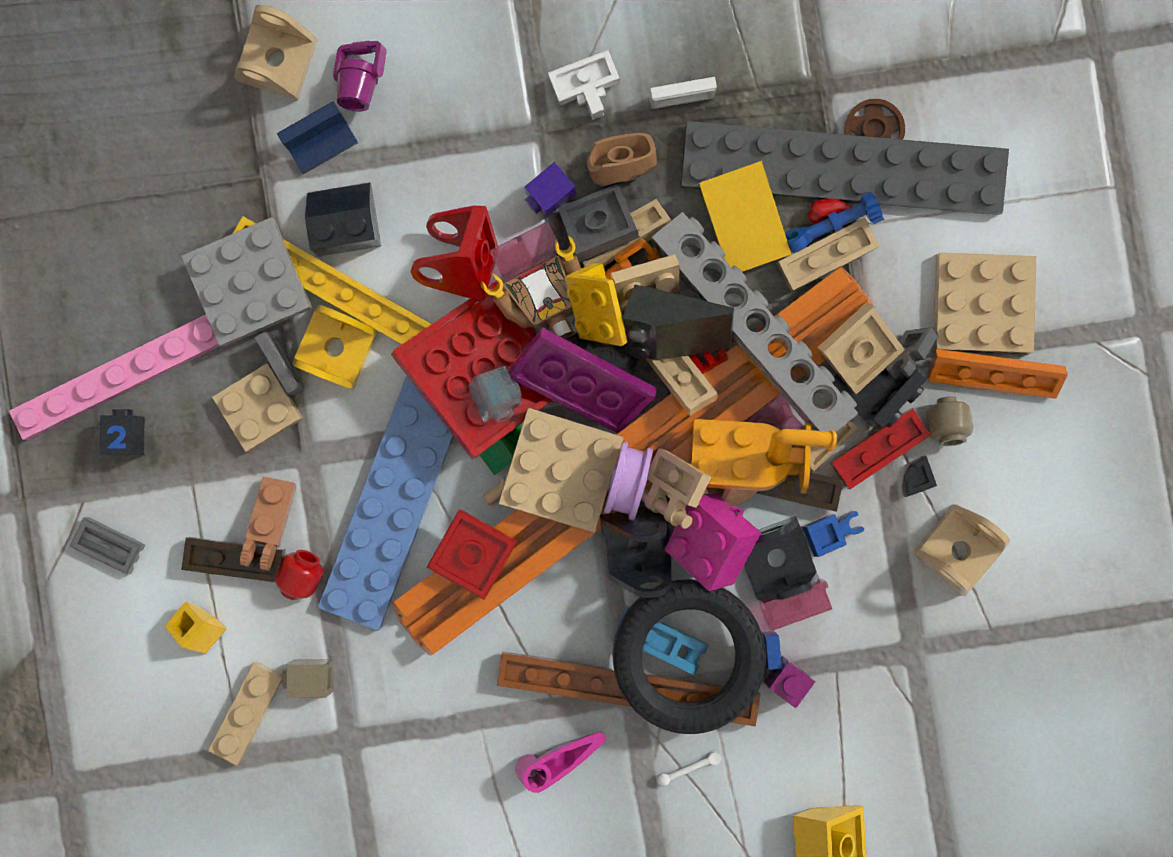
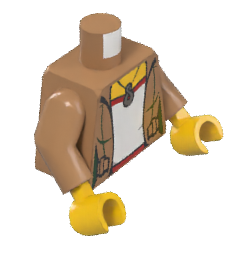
(540, 294)

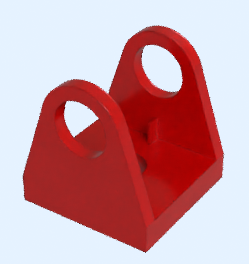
(470, 265)

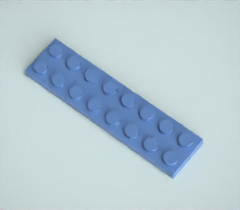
(388, 512)

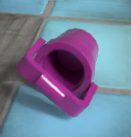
(356, 76)

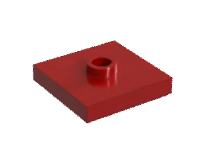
(472, 554)

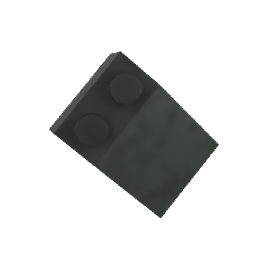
(674, 325)

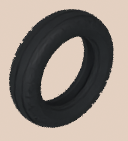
(700, 715)

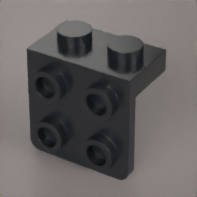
(884, 396)

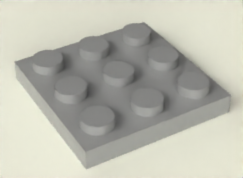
(246, 282)

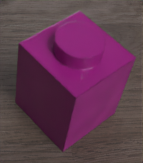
(789, 682)

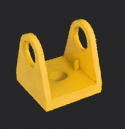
(329, 325)

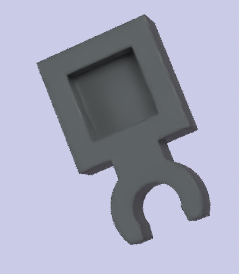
(917, 347)

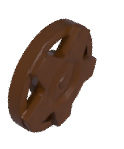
(874, 122)

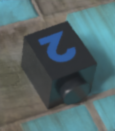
(122, 433)

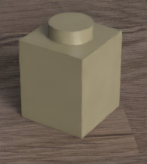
(308, 678)

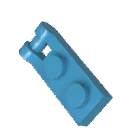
(665, 643)

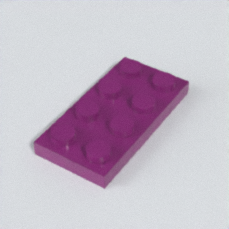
(581, 381)

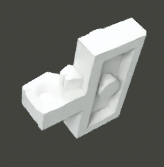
(585, 82)

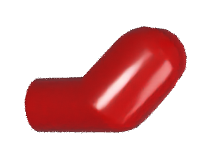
(823, 207)

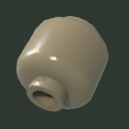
(950, 421)

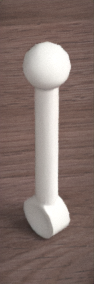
(713, 759)

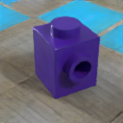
(549, 190)

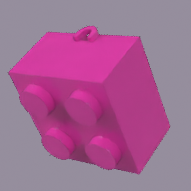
(714, 543)

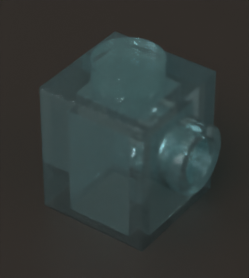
(495, 394)

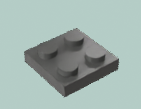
(598, 222)

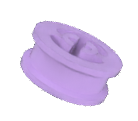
(628, 480)

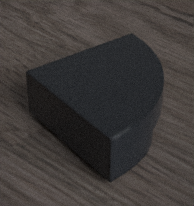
(918, 477)

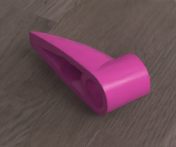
(556, 762)

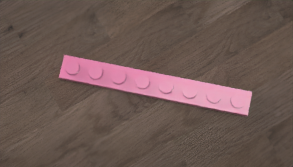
(114, 378)

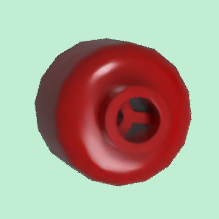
(299, 575)

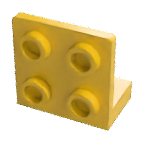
(595, 305)

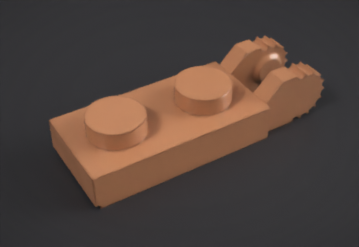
(268, 520)

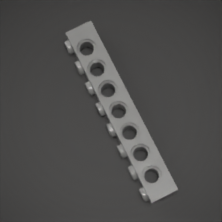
(685, 232)

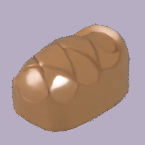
(621, 158)

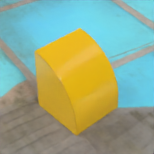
(194, 628)

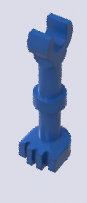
(801, 237)

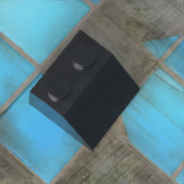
(341, 220)

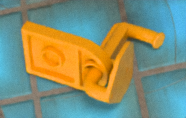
(737, 453)

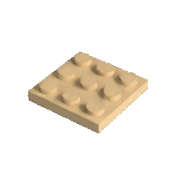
(985, 303)
(560, 470)

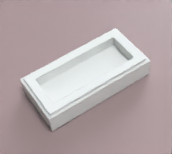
(682, 92)

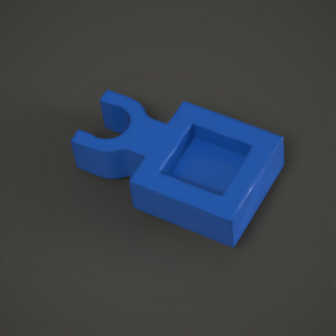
(828, 533)

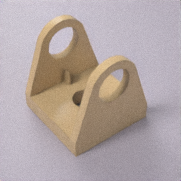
(276, 32)
(983, 544)

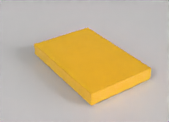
(745, 217)

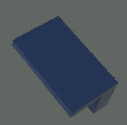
(318, 137)

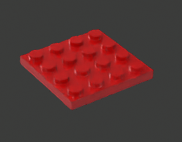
(456, 350)

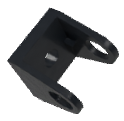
(641, 564)
(794, 575)

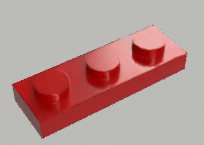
(880, 449)

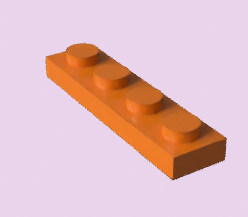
(996, 373)

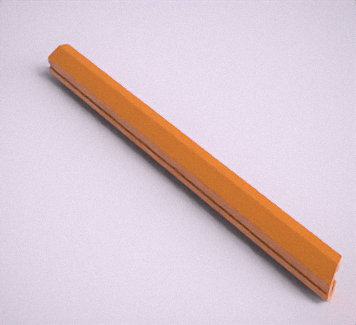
(441, 610)

